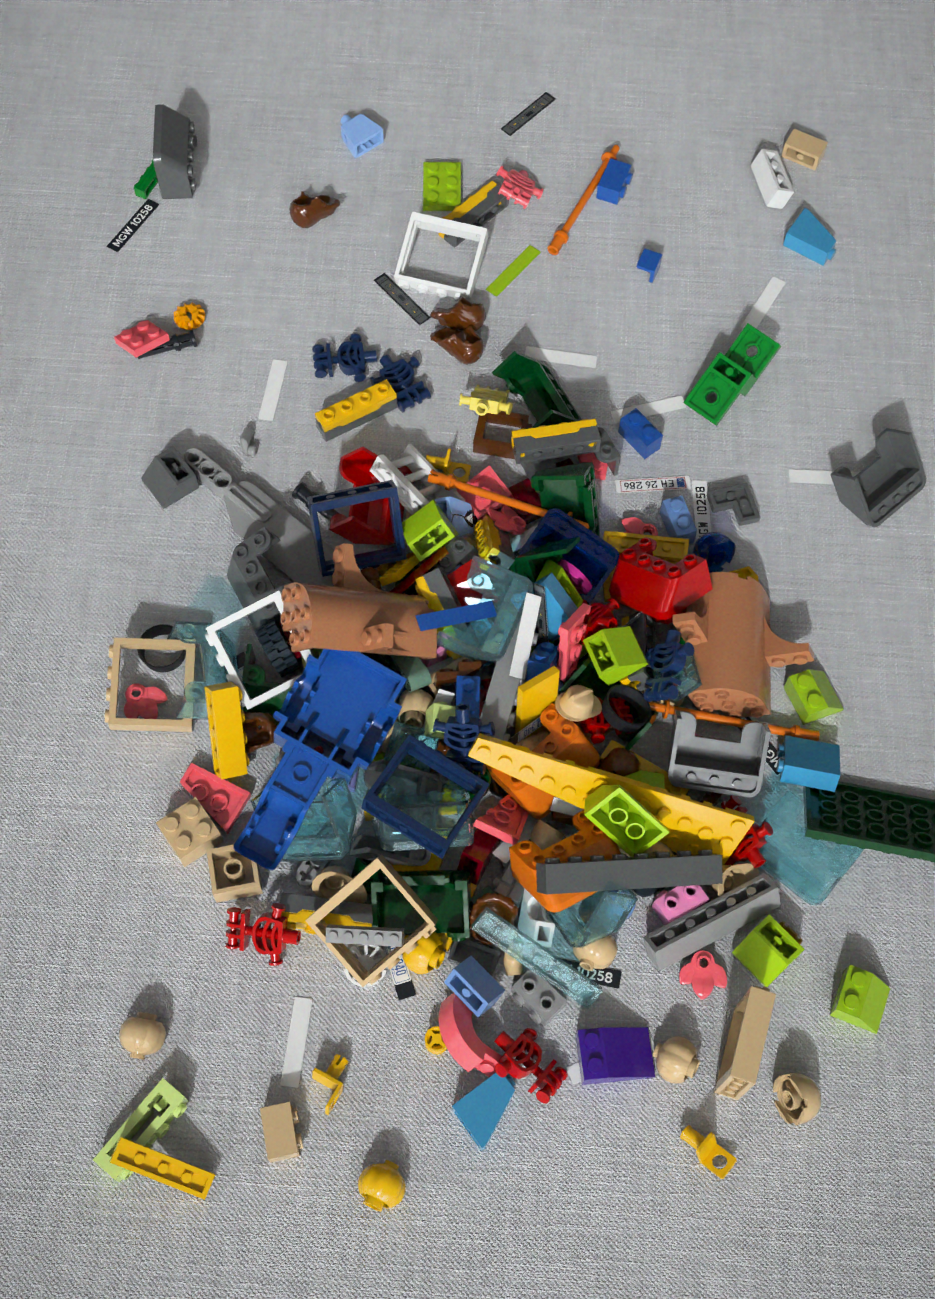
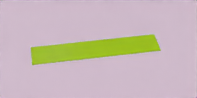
(513, 270)

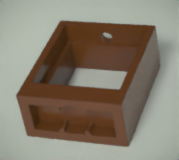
(494, 447)

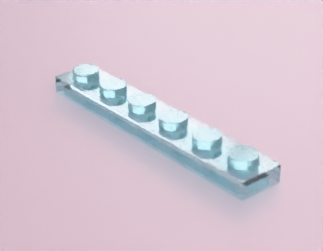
(536, 958)

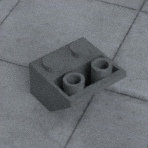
(169, 478)

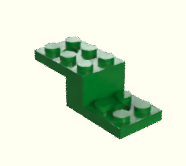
(732, 374)

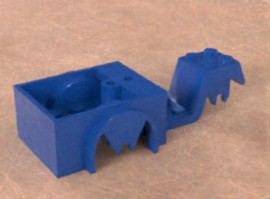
(336, 704)

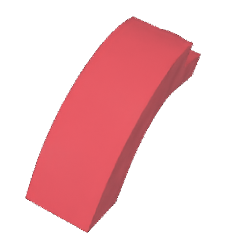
(461, 1038)

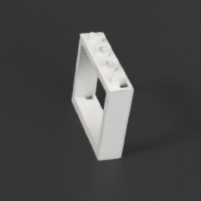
(446, 227)
(224, 659)

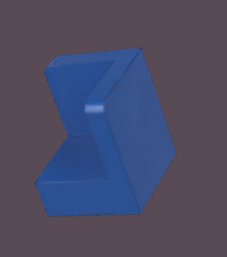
(650, 262)

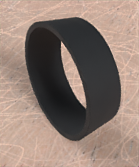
(162, 629)
(632, 696)

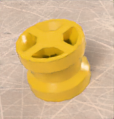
(433, 1037)

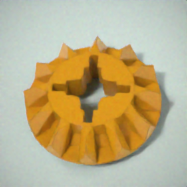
(182, 320)

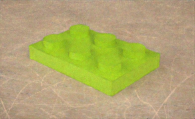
(441, 186)

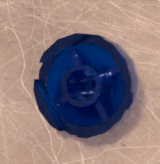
(715, 549)

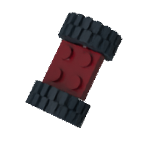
(278, 648)

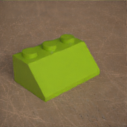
(623, 819)

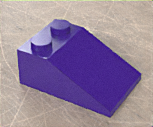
(614, 1054)

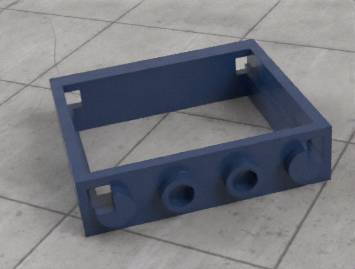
(355, 496)
(405, 824)

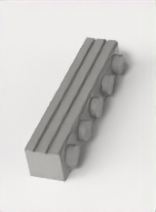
(365, 935)

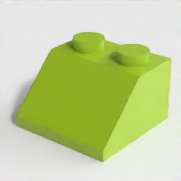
(812, 695)
(860, 999)

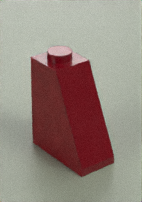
(478, 855)

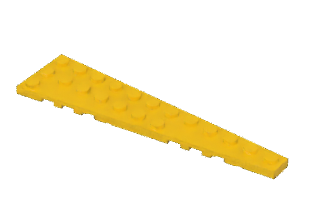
(690, 822)

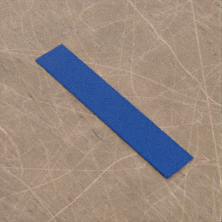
(456, 615)

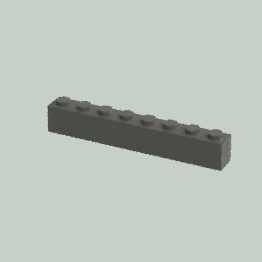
(628, 873)

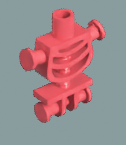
(518, 186)

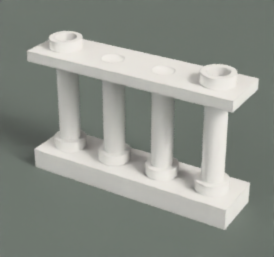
(408, 495)

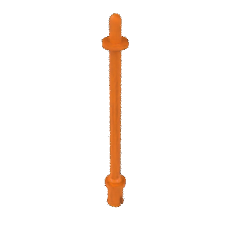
(561, 236)
(450, 482)
(794, 731)

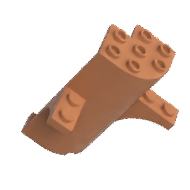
(355, 615)
(736, 647)

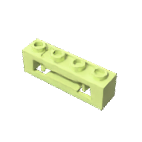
(155, 1130)

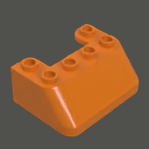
(564, 743)
(586, 842)

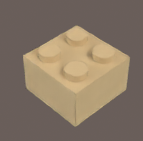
(189, 831)
(232, 874)

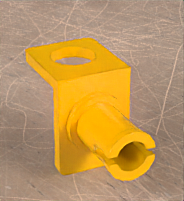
(448, 467)
(330, 1079)
(707, 1149)

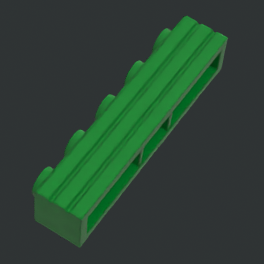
(146, 183)

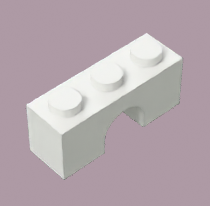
(534, 921)

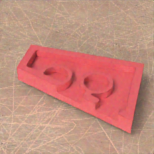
(569, 646)
(217, 796)
(504, 820)

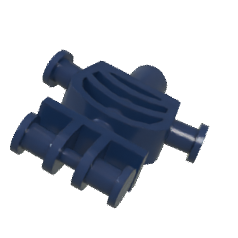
(324, 360)
(400, 377)
(668, 660)
(460, 735)

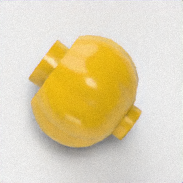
(425, 955)
(381, 1185)

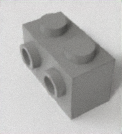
(537, 997)

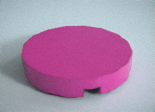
(577, 578)

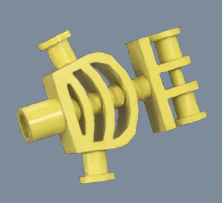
(487, 401)

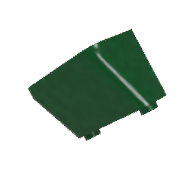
(571, 490)
(442, 891)

